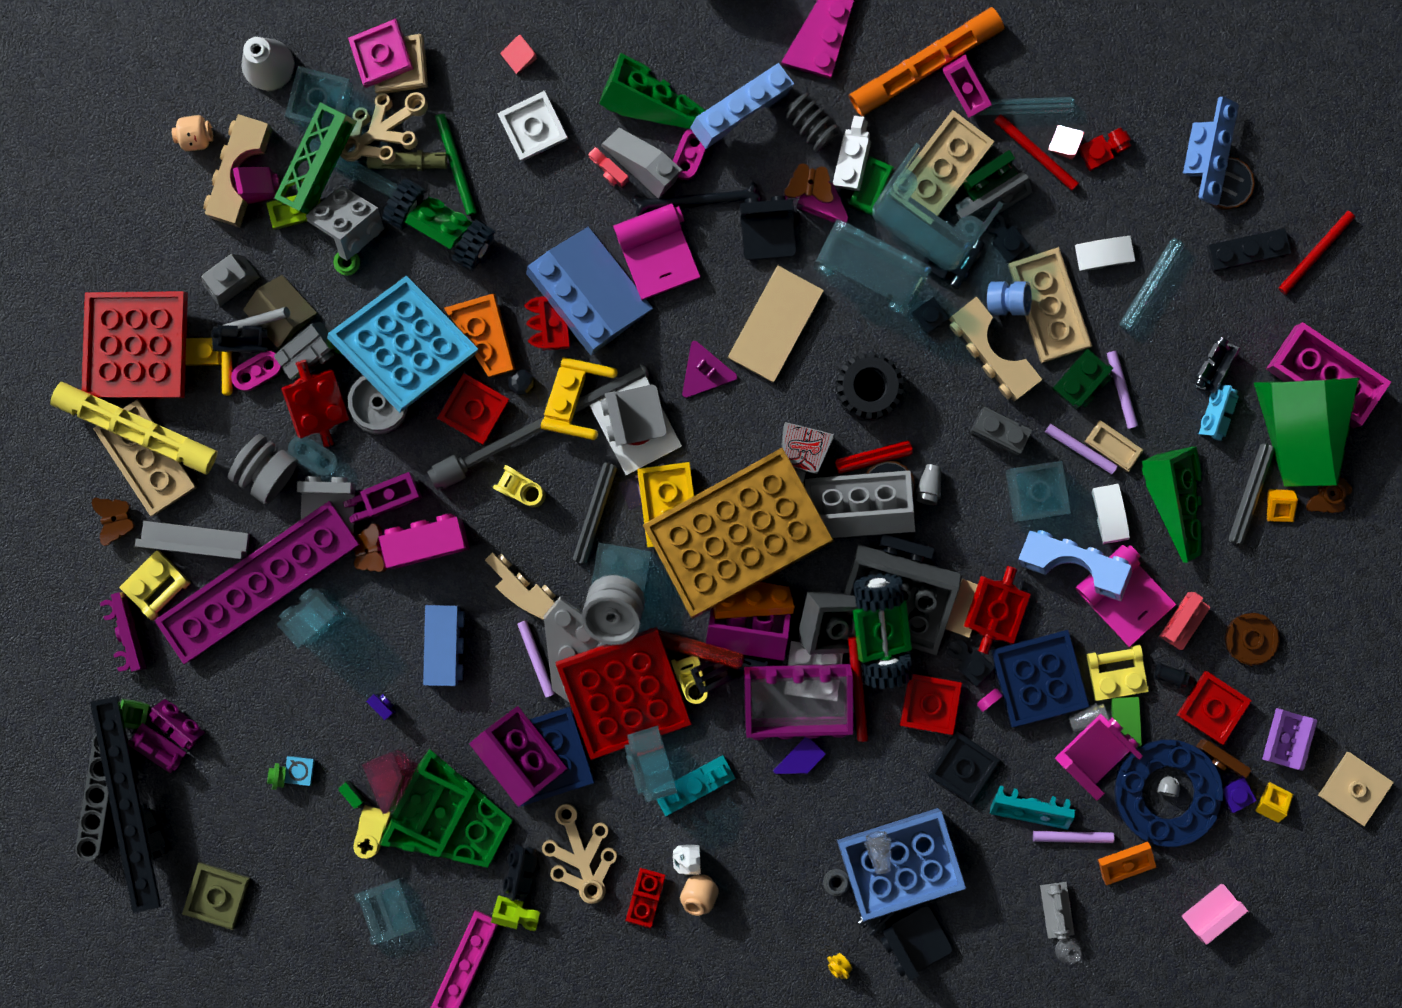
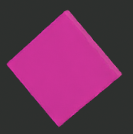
(380, 53)

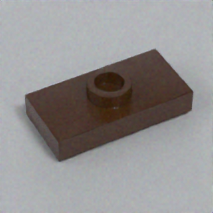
(1222, 759)

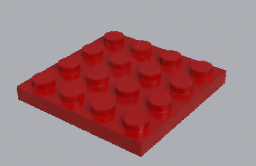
(135, 344)
(622, 692)

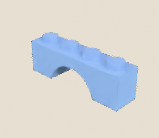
(736, 107)
(1044, 553)

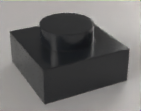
(930, 315)

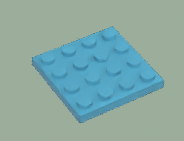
(402, 343)

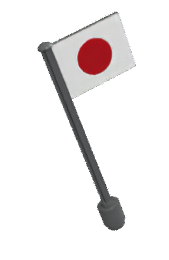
(630, 456)

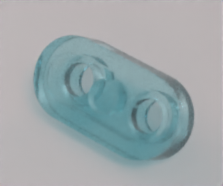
(313, 456)

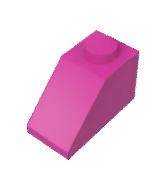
(966, 85)
(256, 183)
(830, 212)

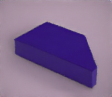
(801, 758)

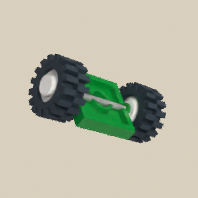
(439, 223)
(882, 630)

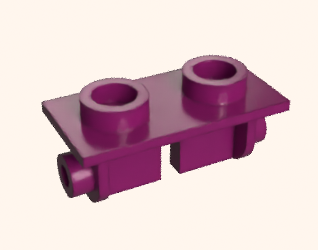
(185, 730)
(156, 748)

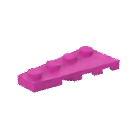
(820, 38)

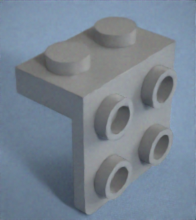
(348, 220)
(634, 415)
(318, 493)

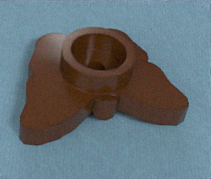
(819, 189)
(1325, 502)
(108, 510)
(369, 552)

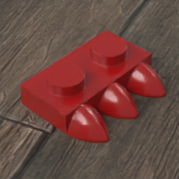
(552, 326)

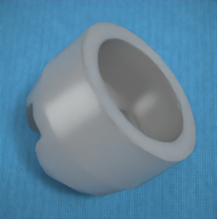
(1169, 787)

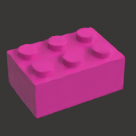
(423, 541)

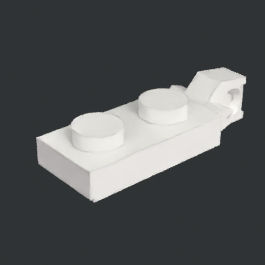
(853, 156)

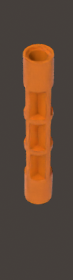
(926, 61)

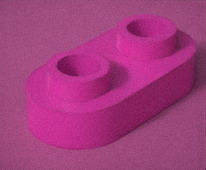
(688, 154)
(257, 371)

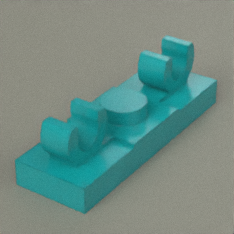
(697, 784)
(1032, 810)

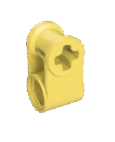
(516, 485)
(685, 676)
(371, 827)

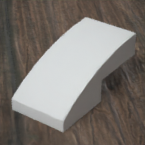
(1104, 253)
(1111, 514)

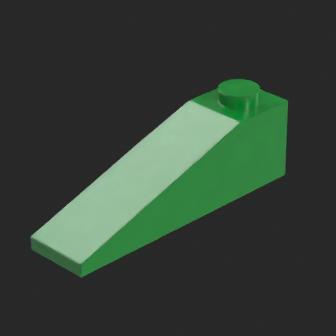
(641, 96)
(1173, 487)

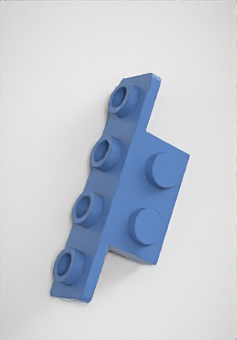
(1210, 150)

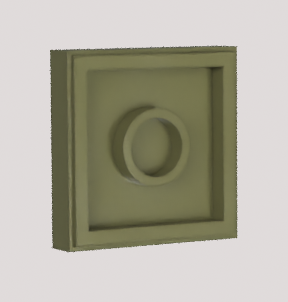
(216, 896)

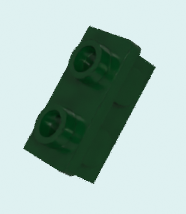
(990, 176)
(1082, 379)

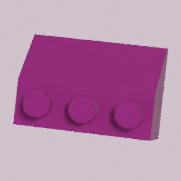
(751, 635)
(517, 756)

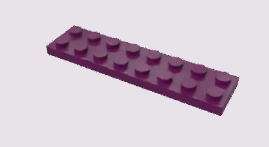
(257, 582)

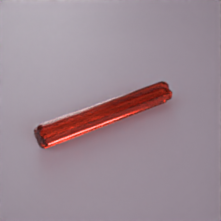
(701, 650)

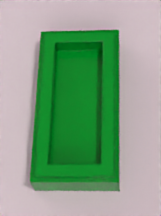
(873, 183)

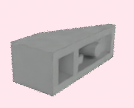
(643, 161)

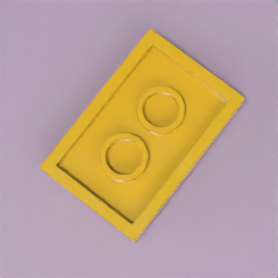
(663, 489)

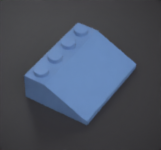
(588, 290)
(920, 865)

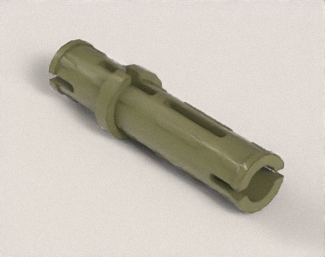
(415, 160)

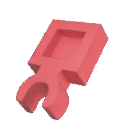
(612, 172)

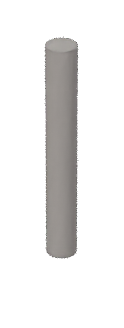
(262, 318)

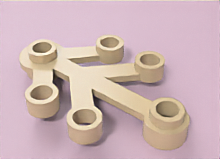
(380, 130)
(581, 858)

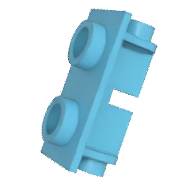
(1213, 421)

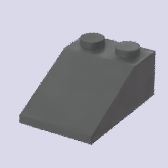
(827, 622)

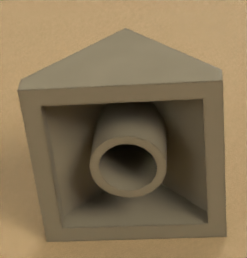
(276, 295)

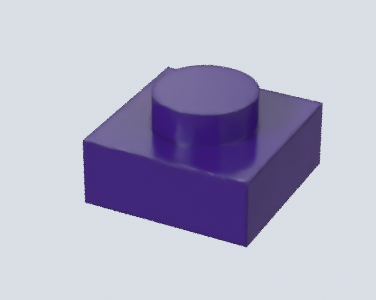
(381, 705)
(1238, 794)

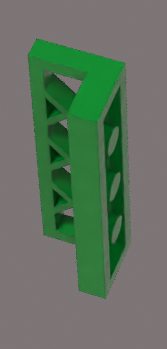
(323, 163)

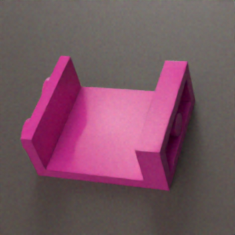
(1096, 753)

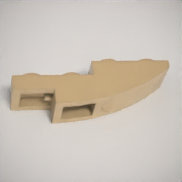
(514, 587)

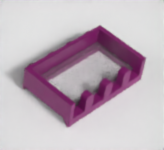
(798, 701)

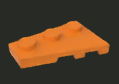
(484, 327)
(757, 600)

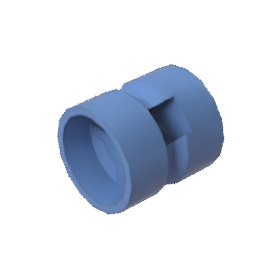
(1006, 298)

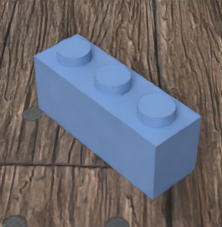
(443, 645)

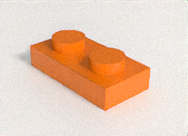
(1127, 863)

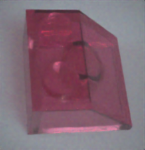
(387, 778)

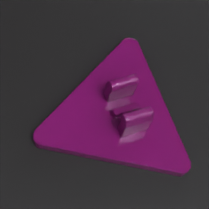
(704, 371)

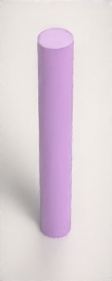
(1122, 389)
(1081, 449)
(536, 658)
(1076, 837)

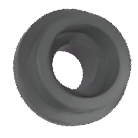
(842, 888)

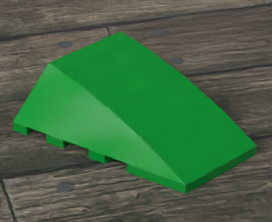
(1308, 427)
(445, 816)

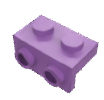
(1289, 739)

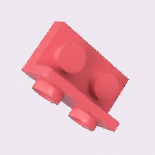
(1185, 620)

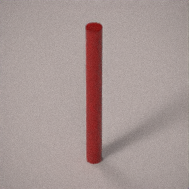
(1036, 152)
(1315, 254)
(858, 693)

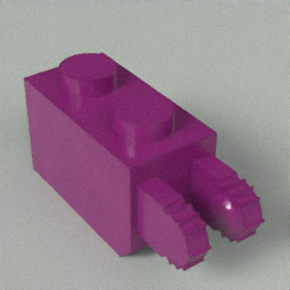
(385, 497)

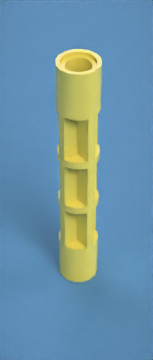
(133, 428)

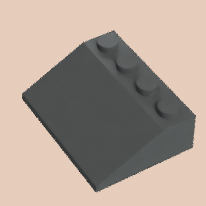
(926, 589)

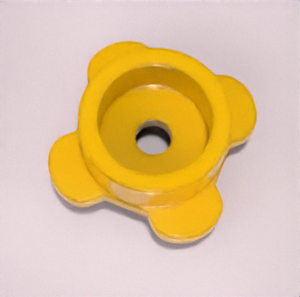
(839, 966)

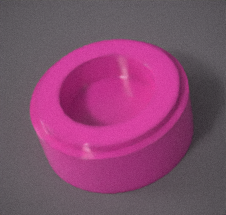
(989, 699)

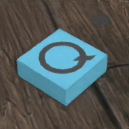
(299, 770)

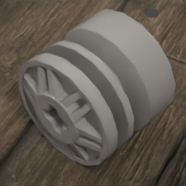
(259, 466)

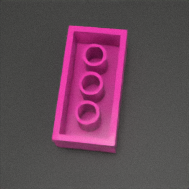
(1312, 356)

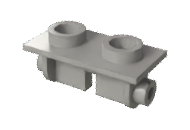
(1057, 910)

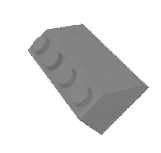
(864, 503)

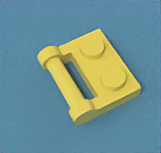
(149, 579)
(1120, 681)

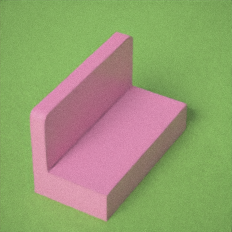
(1214, 914)

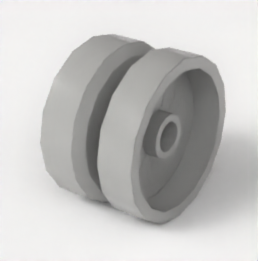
(367, 416)
(613, 610)

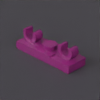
(125, 632)

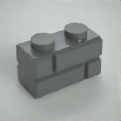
(309, 346)
(1000, 431)

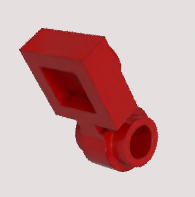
(1098, 151)

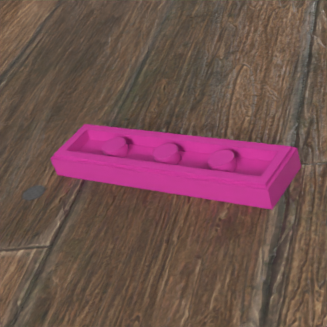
(465, 962)

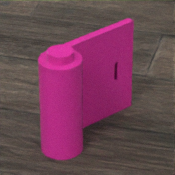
(655, 248)
(1141, 595)

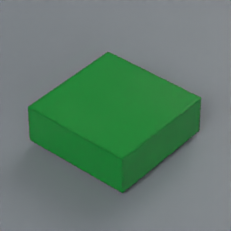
(351, 794)

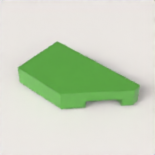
(1127, 714)

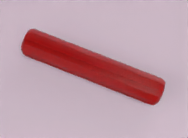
(873, 457)

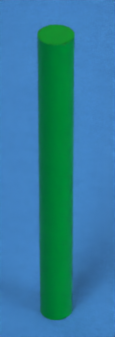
(455, 164)

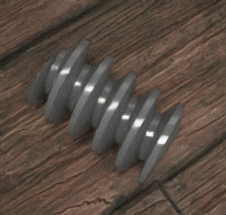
(811, 122)

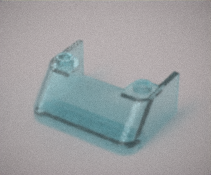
(922, 228)
(873, 265)

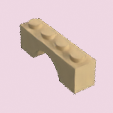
(246, 139)
(1014, 376)

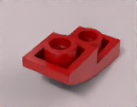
(645, 898)

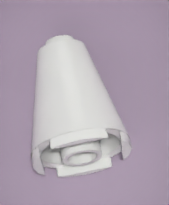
(267, 63)

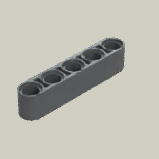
(91, 806)

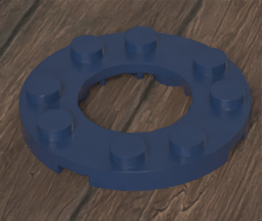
(1206, 797)

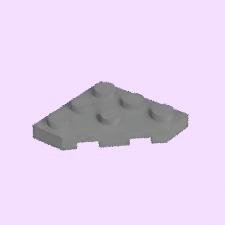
(565, 638)

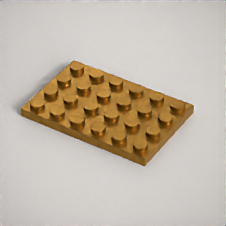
(737, 533)

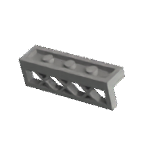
(194, 540)

